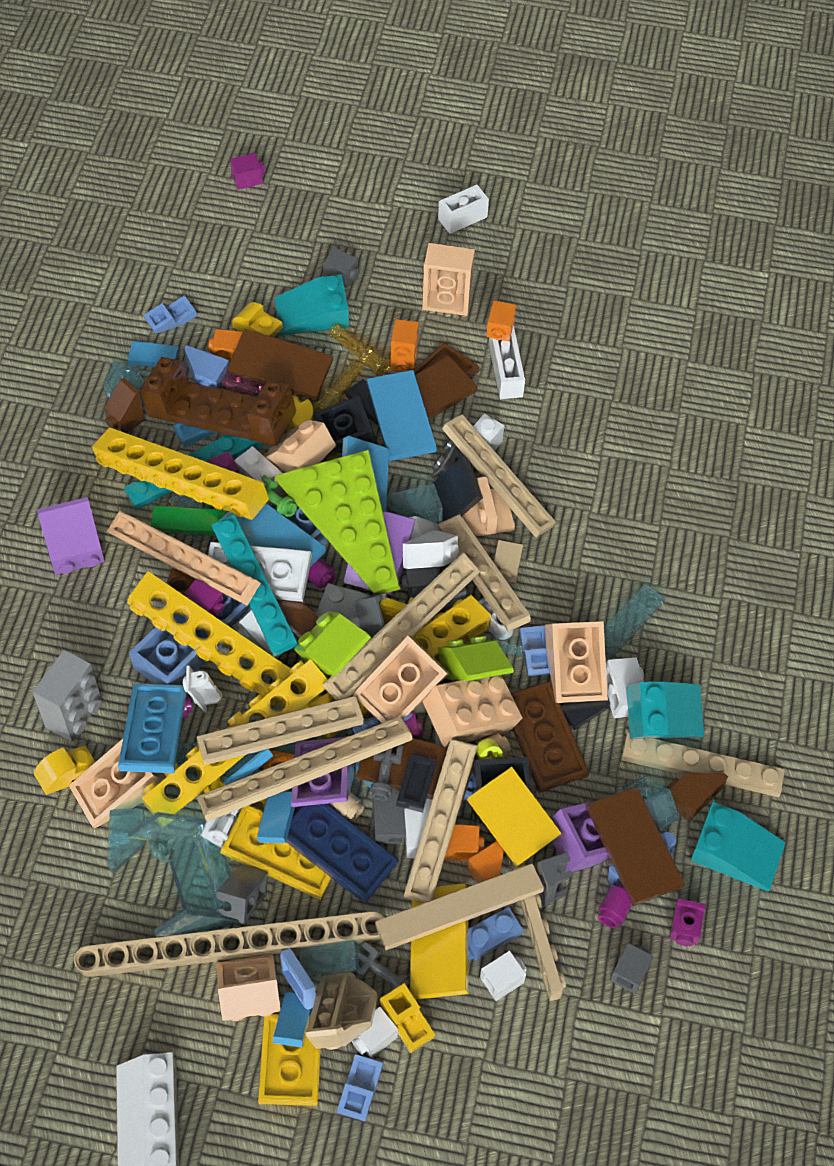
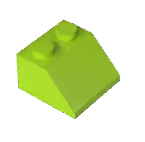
(331, 643)
(474, 659)

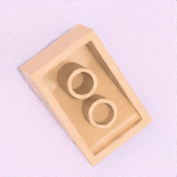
(301, 447)
(577, 661)
(401, 681)
(107, 788)

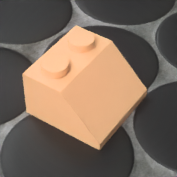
(247, 987)

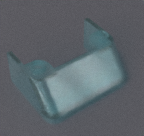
(196, 868)

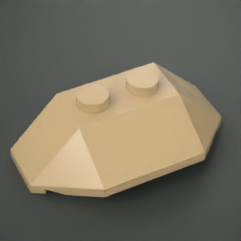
(340, 1011)

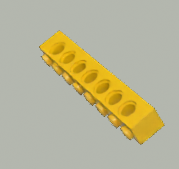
(181, 473)
(474, 621)
(218, 633)
(311, 680)

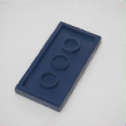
(340, 850)

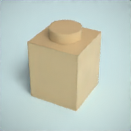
(508, 559)

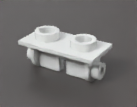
(201, 688)
(219, 828)

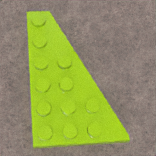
(348, 511)

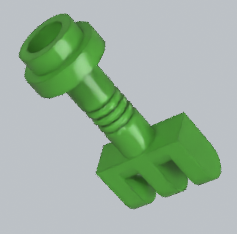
(285, 506)

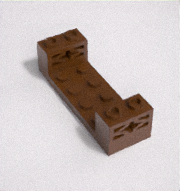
(175, 399)

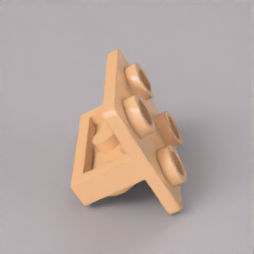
(490, 514)

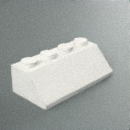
(147, 1111)

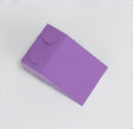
(399, 532)
(70, 535)
(327, 788)
(578, 838)

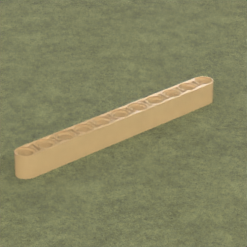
(217, 940)

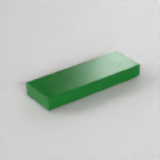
(185, 520)

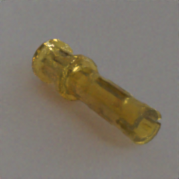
(366, 355)
(334, 394)

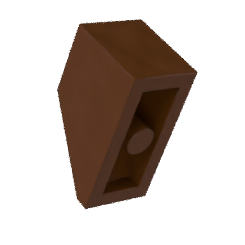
(124, 407)
(695, 791)

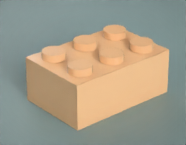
(448, 279)
(471, 709)

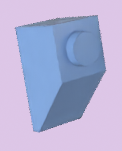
(206, 367)

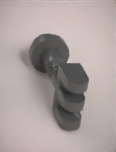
(381, 789)
(370, 963)

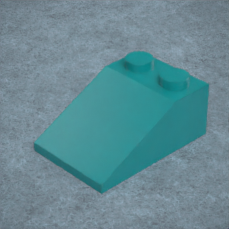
(313, 306)
(664, 710)
(738, 847)

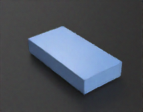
(298, 978)

